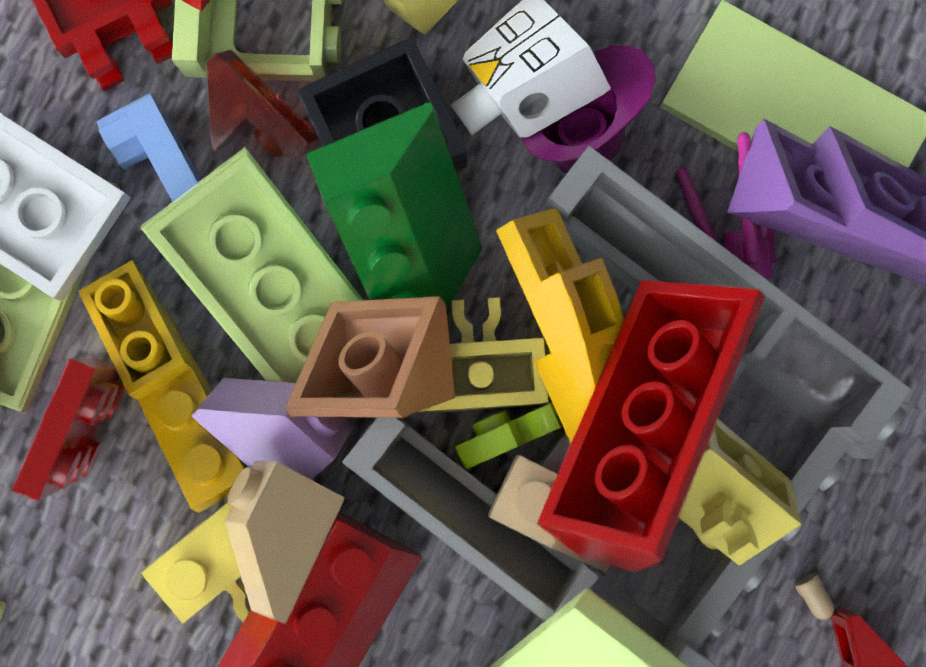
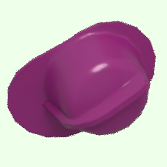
(603, 120)

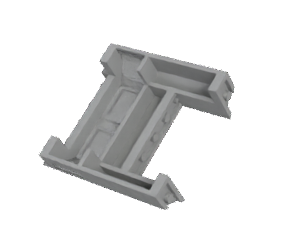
(794, 399)

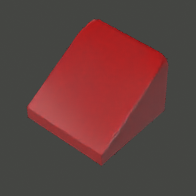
(859, 643)

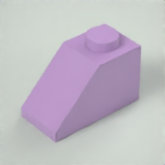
(256, 427)

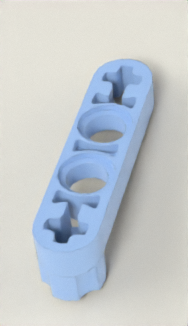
(145, 132)

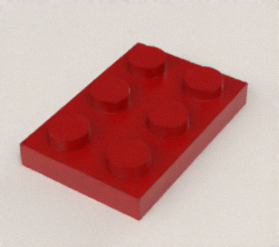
(64, 440)

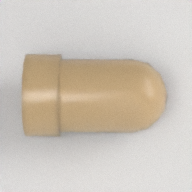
(815, 596)

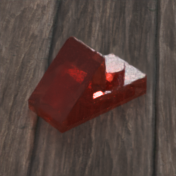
(243, 97)

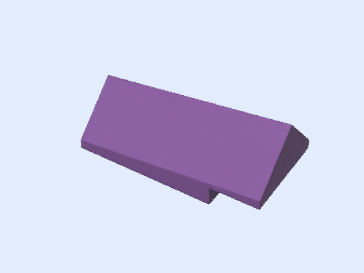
(835, 198)

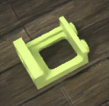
(213, 30)

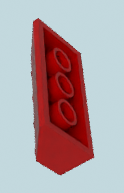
(649, 422)
(338, 608)

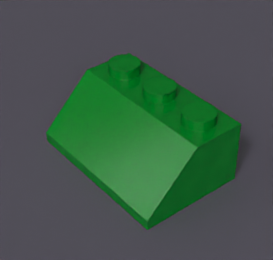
(399, 207)

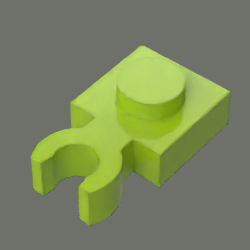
(500, 434)

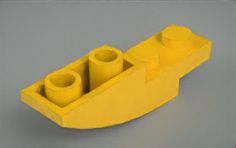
(571, 305)
(163, 379)

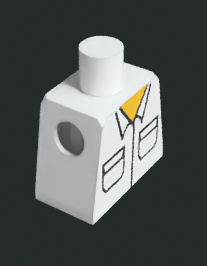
(529, 72)

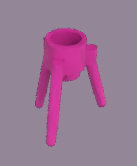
(751, 244)

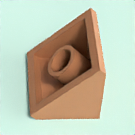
(377, 360)

